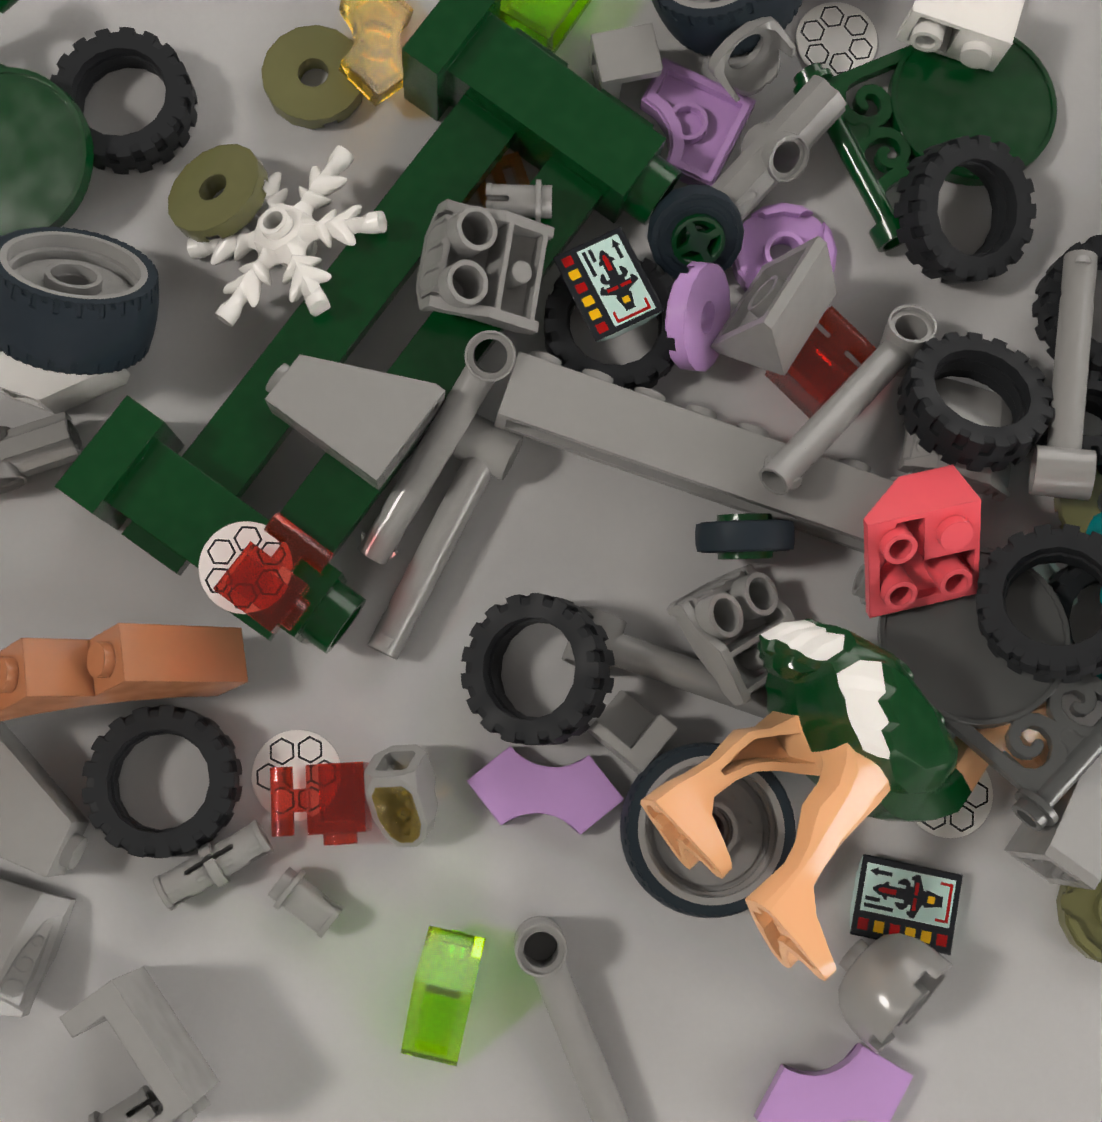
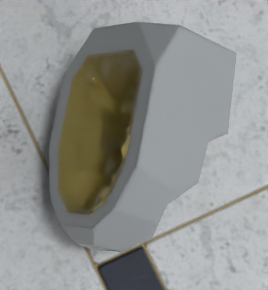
(402, 794)

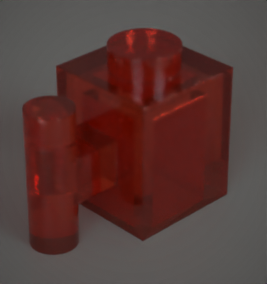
(822, 363)
(265, 584)
(331, 798)

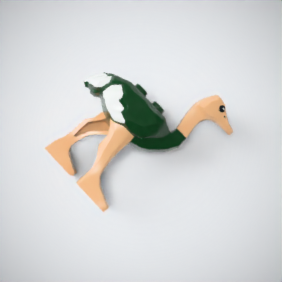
(864, 739)

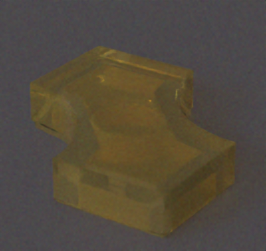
(376, 53)

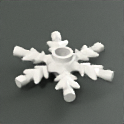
(289, 238)

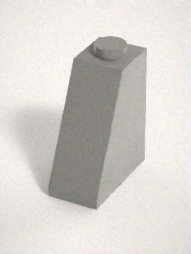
(354, 412)
(37, 819)
(1073, 847)

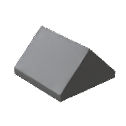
(780, 309)

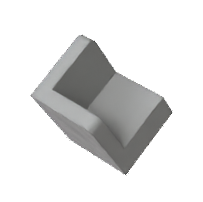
(624, 57)
(631, 731)

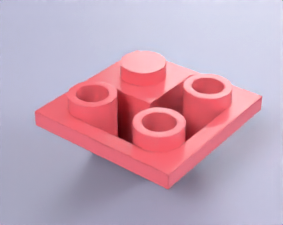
(922, 542)

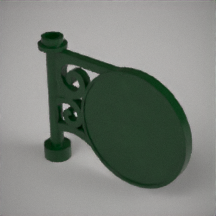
(929, 104)
(42, 150)

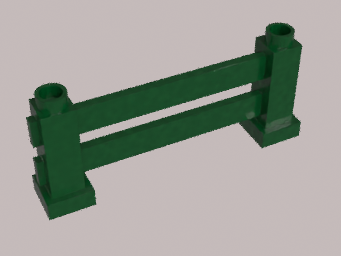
(502, 97)

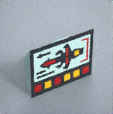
(609, 285)
(905, 900)

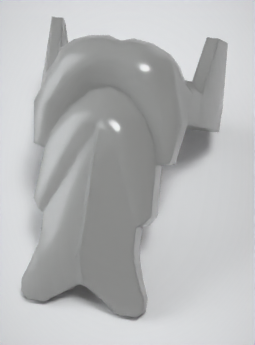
(754, 69)

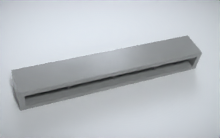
(682, 447)

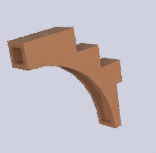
(120, 666)

